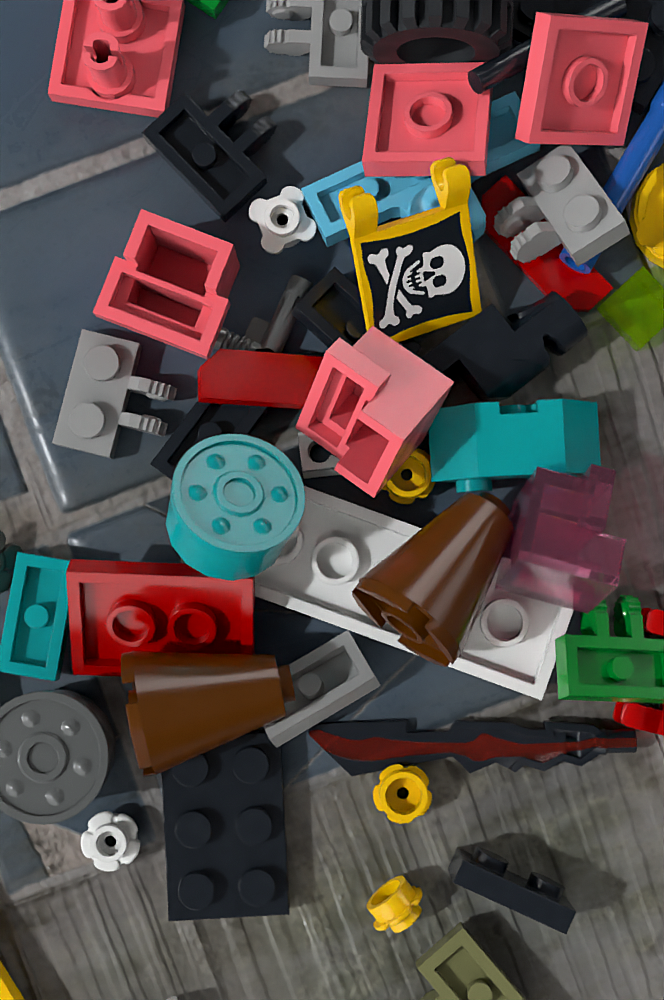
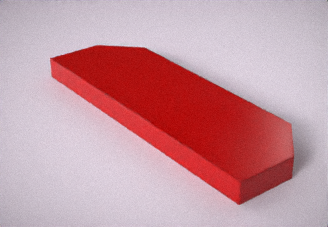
(547, 271)
(257, 378)

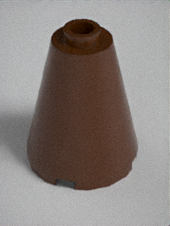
(439, 578)
(198, 702)

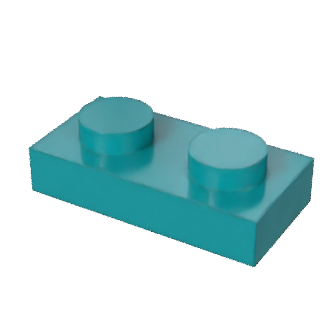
(36, 618)

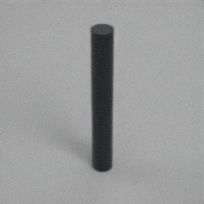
(516, 59)

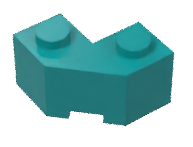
(497, 442)

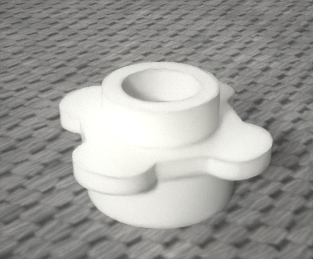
(278, 236)

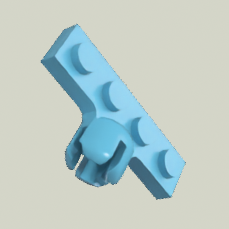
(415, 194)

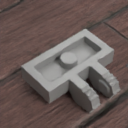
(332, 41)
(570, 202)
(100, 393)

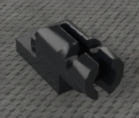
(504, 357)

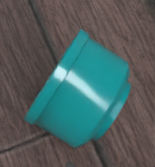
(233, 506)

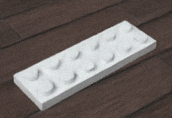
(343, 542)

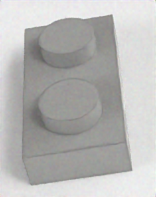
(322, 686)

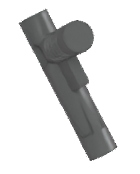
(265, 335)

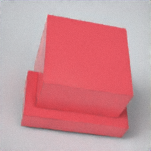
(170, 284)
(372, 407)

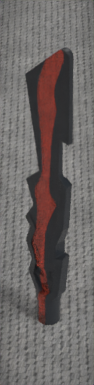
(475, 744)

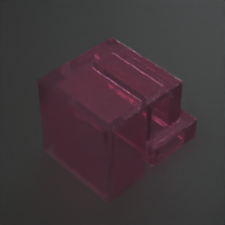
(559, 540)

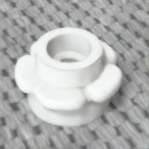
(122, 829)

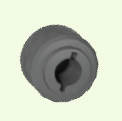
(52, 755)

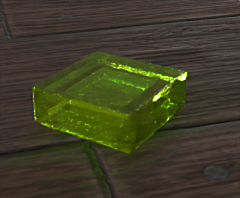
(636, 309)

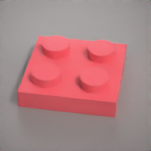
(580, 79)
(425, 116)

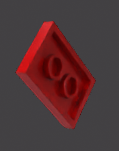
(154, 609)

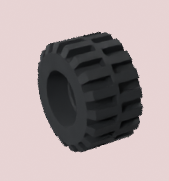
(435, 30)

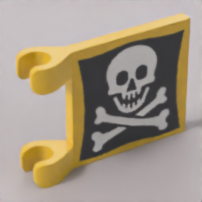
(419, 267)

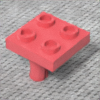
(117, 54)

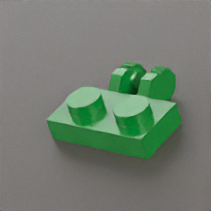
(611, 667)

